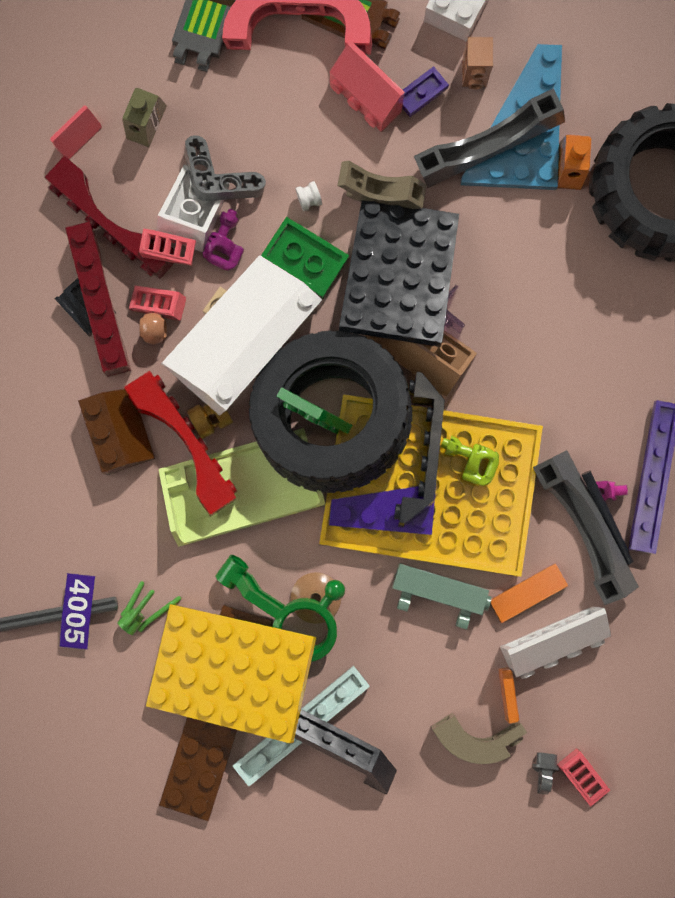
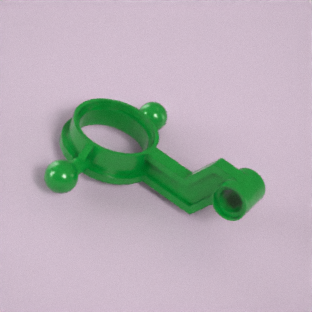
(235, 573)

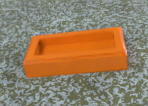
(508, 695)

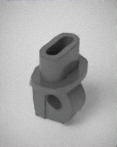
(546, 765)

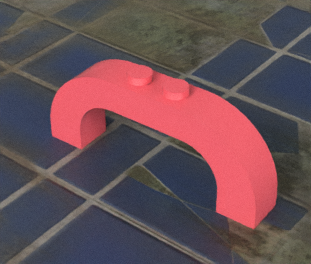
(246, 14)

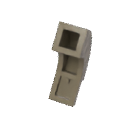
(366, 186)
(475, 749)

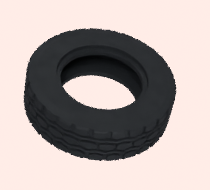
(321, 358)

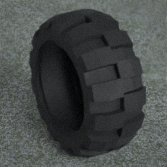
(612, 188)

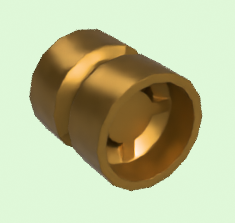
(203, 424)

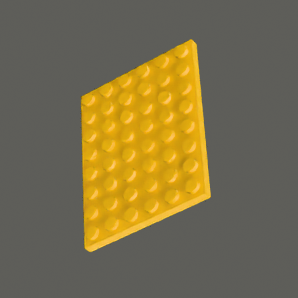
(471, 522)

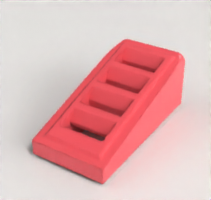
(159, 236)
(173, 304)
(571, 760)

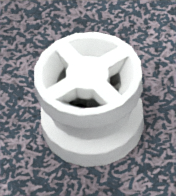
(308, 196)

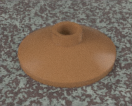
(305, 587)

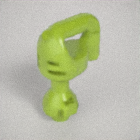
(475, 457)

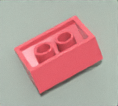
(366, 87)

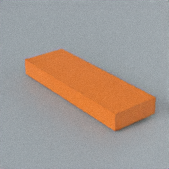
(528, 593)

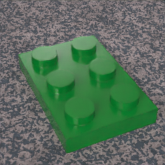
(305, 256)
(313, 412)

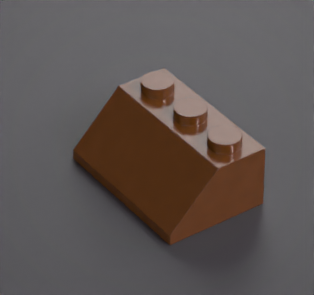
(116, 431)

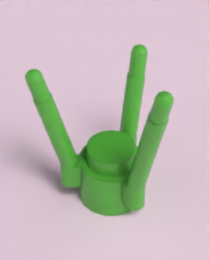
(132, 618)

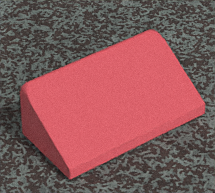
(76, 132)

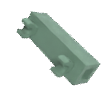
(442, 590)

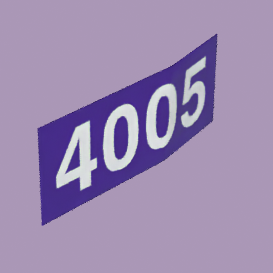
(77, 611)

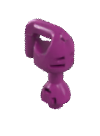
(220, 242)

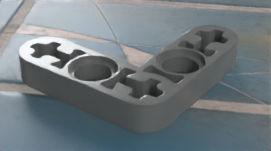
(216, 182)

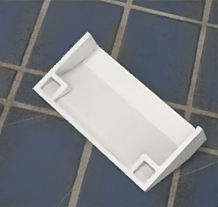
(241, 333)

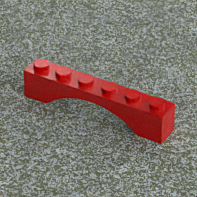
(151, 400)

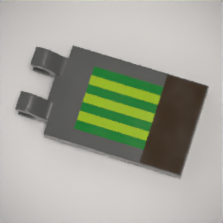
(200, 31)

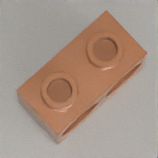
(477, 62)

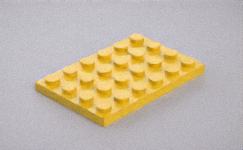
(231, 673)

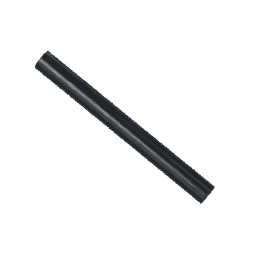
(606, 514)

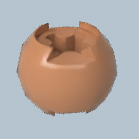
(153, 328)

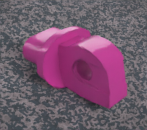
(611, 490)

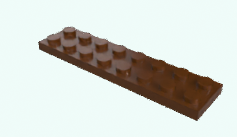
(202, 755)

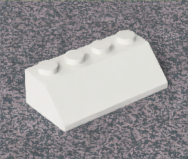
(556, 641)

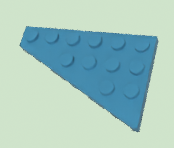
(535, 160)

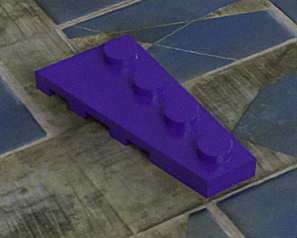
(377, 512)

